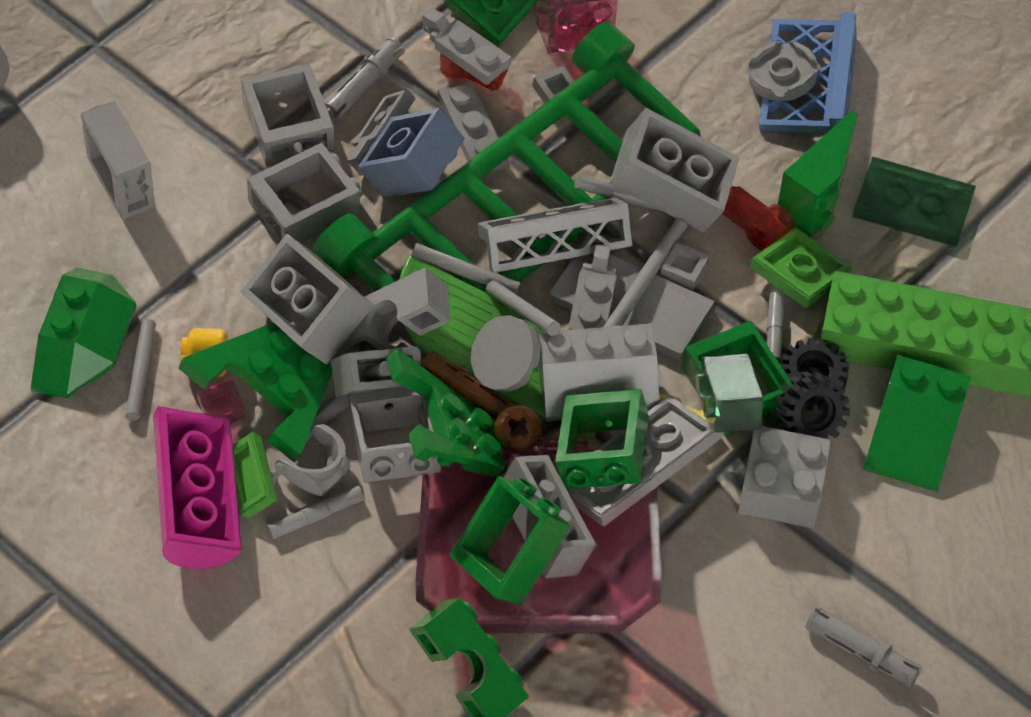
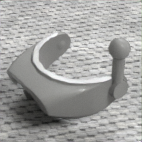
(318, 480)

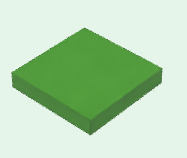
(799, 267)

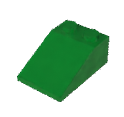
(814, 180)
(917, 423)

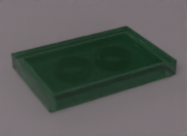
(914, 201)

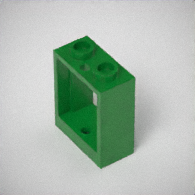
(736, 341)
(603, 413)
(487, 526)

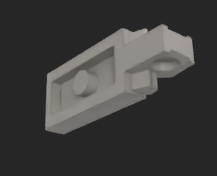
(465, 46)
(390, 106)
(594, 292)

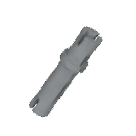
(371, 69)
(876, 654)

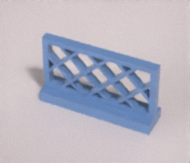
(837, 84)

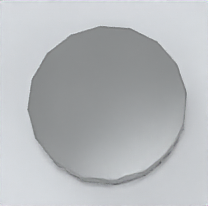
(782, 71)
(505, 353)

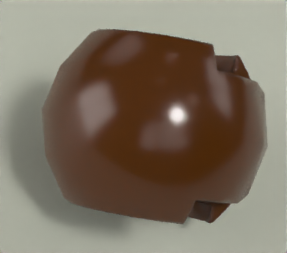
(517, 414)

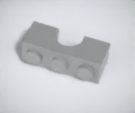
(415, 300)

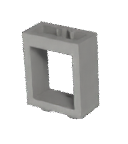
(279, 143)
(118, 160)
(296, 168)
(371, 414)

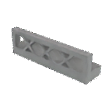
(553, 220)

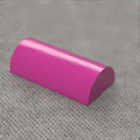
(196, 488)

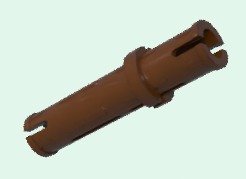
(466, 385)

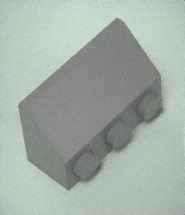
(597, 363)

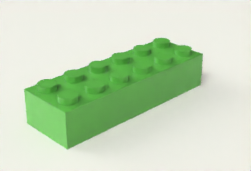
(966, 334)

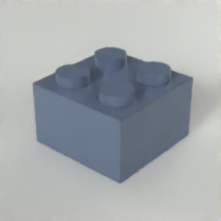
(411, 153)

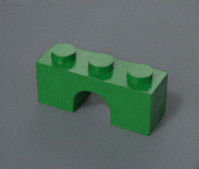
(454, 628)

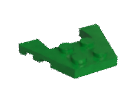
(274, 369)
(459, 427)

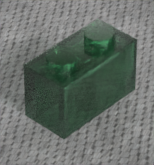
(730, 393)

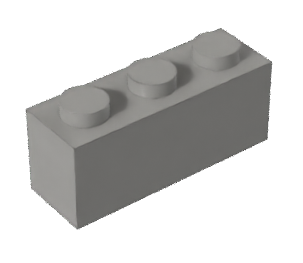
(577, 542)

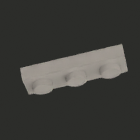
(470, 118)

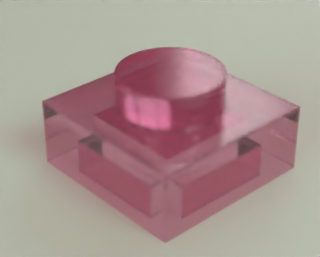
(222, 401)

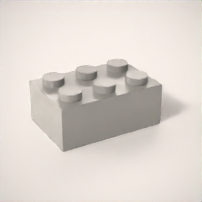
(674, 170)
(306, 299)

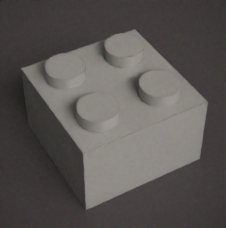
(784, 476)

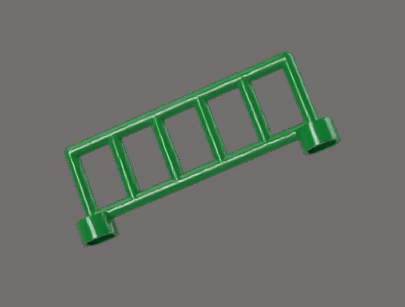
(601, 56)

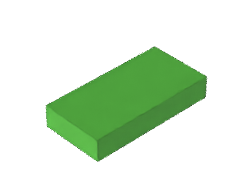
(252, 476)

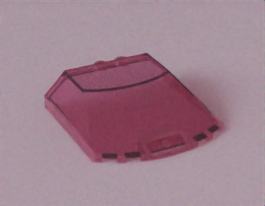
(606, 596)

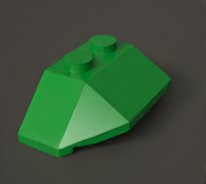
(81, 332)

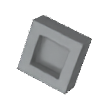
(552, 83)
(684, 266)

